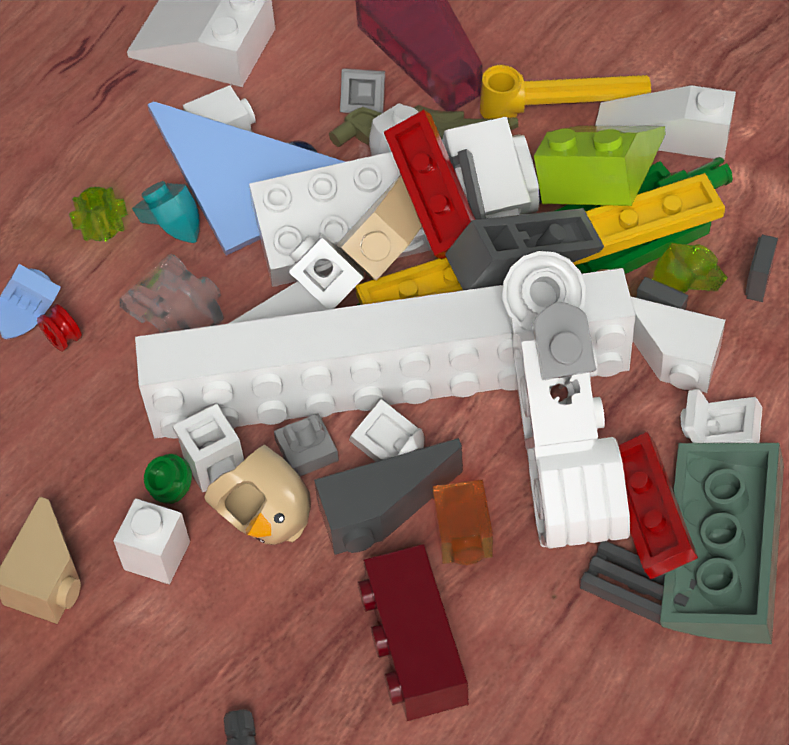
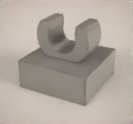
(306, 445)

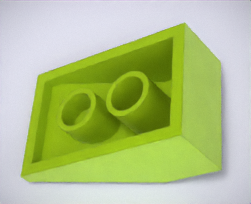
(596, 163)

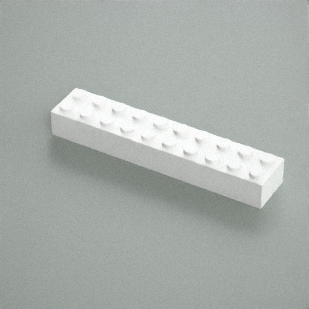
(361, 355)

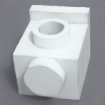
(328, 288)
(209, 445)

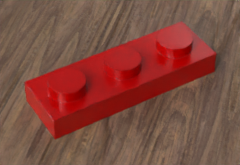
(430, 180)
(653, 509)

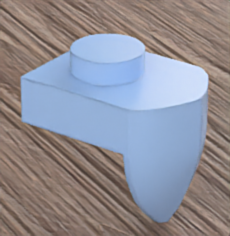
(24, 300)

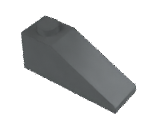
(493, 245)
(377, 498)

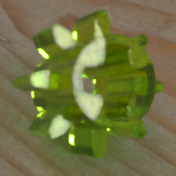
(98, 214)

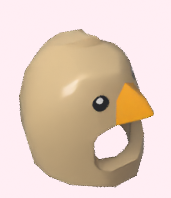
(262, 498)

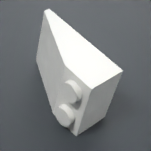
(206, 37)

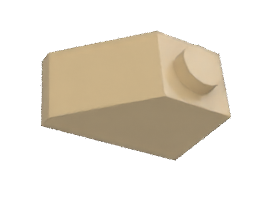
(382, 231)
(39, 568)

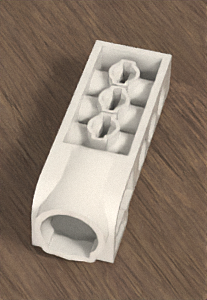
(338, 195)

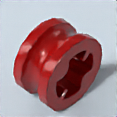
(59, 327)

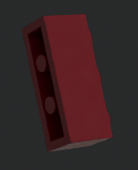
(413, 633)

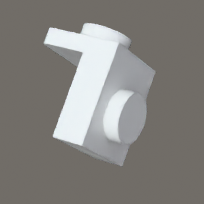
(721, 421)

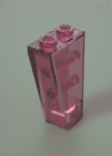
(426, 45)

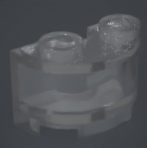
(173, 298)

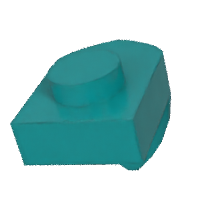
(170, 208)

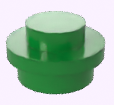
(168, 478)

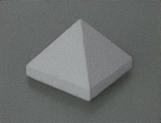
(362, 89)

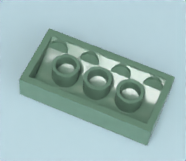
(733, 517)

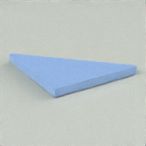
(222, 163)

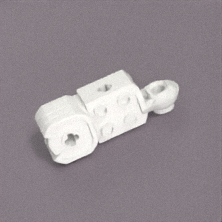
(572, 473)

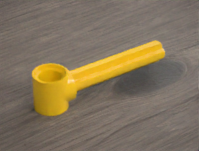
(506, 92)

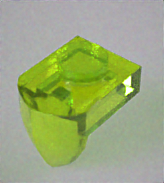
(689, 268)

